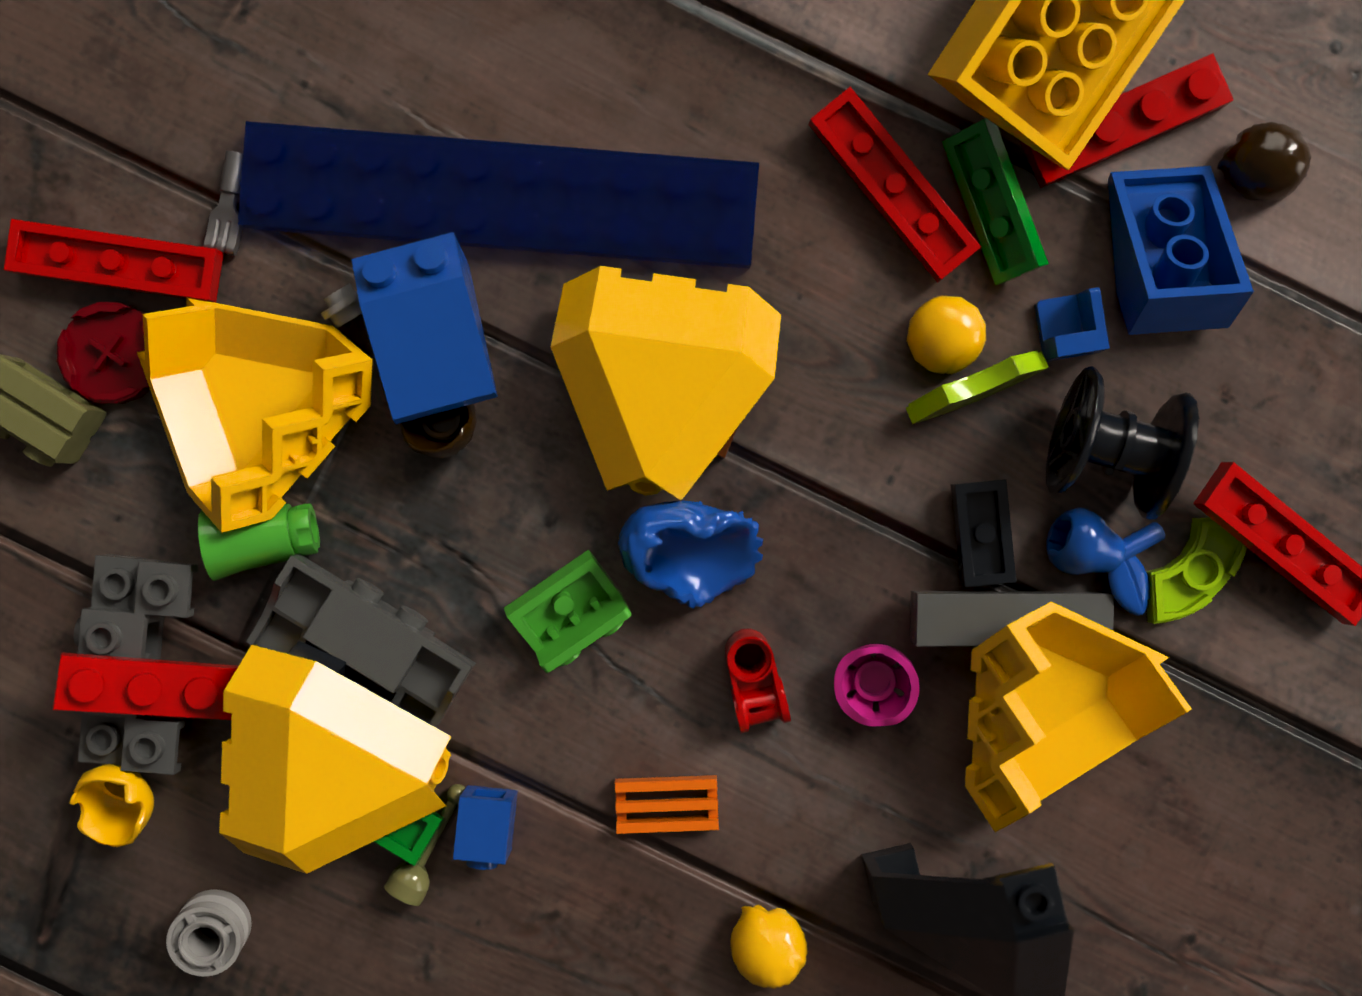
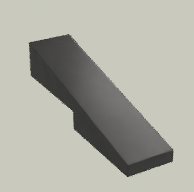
(973, 617)

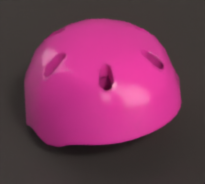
(875, 681)

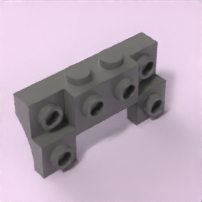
(128, 621)
(366, 634)

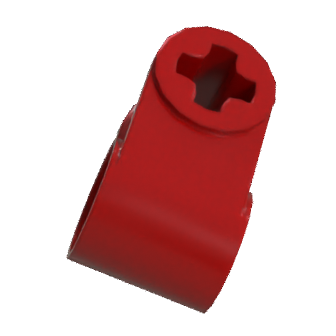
(756, 688)

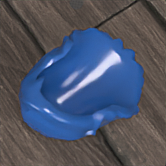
(689, 549)

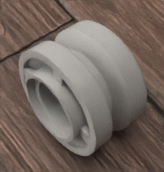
(204, 954)

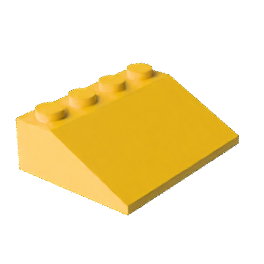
(1050, 65)

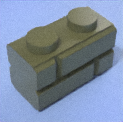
(44, 414)

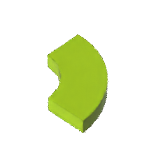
(976, 386)
(1195, 574)

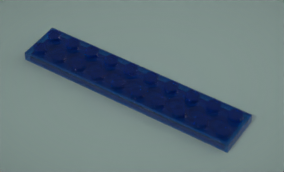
(498, 194)

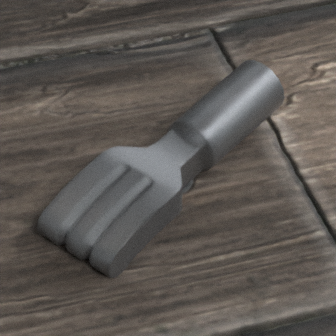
(223, 227)

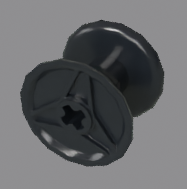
(1152, 452)

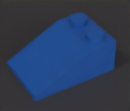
(1174, 251)
(424, 327)

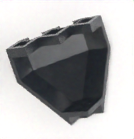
(992, 931)

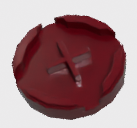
(101, 354)

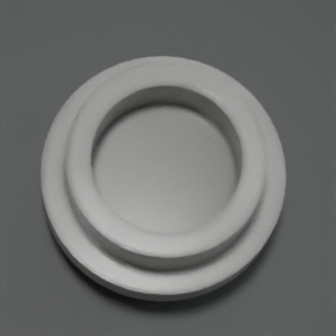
(342, 306)

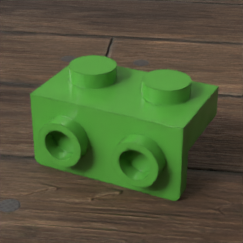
(568, 611)

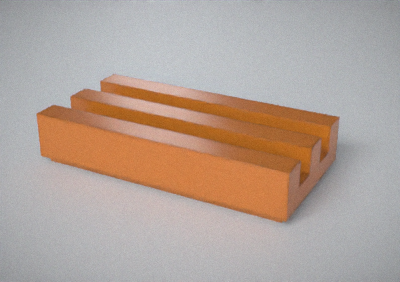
(666, 824)

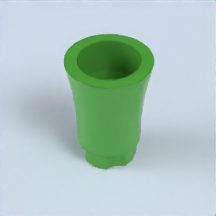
(257, 545)

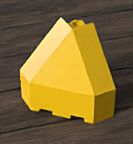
(661, 372)
(249, 401)
(1055, 704)
(320, 763)

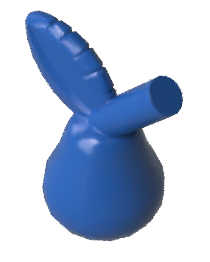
(1085, 544)

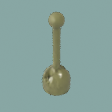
(412, 882)

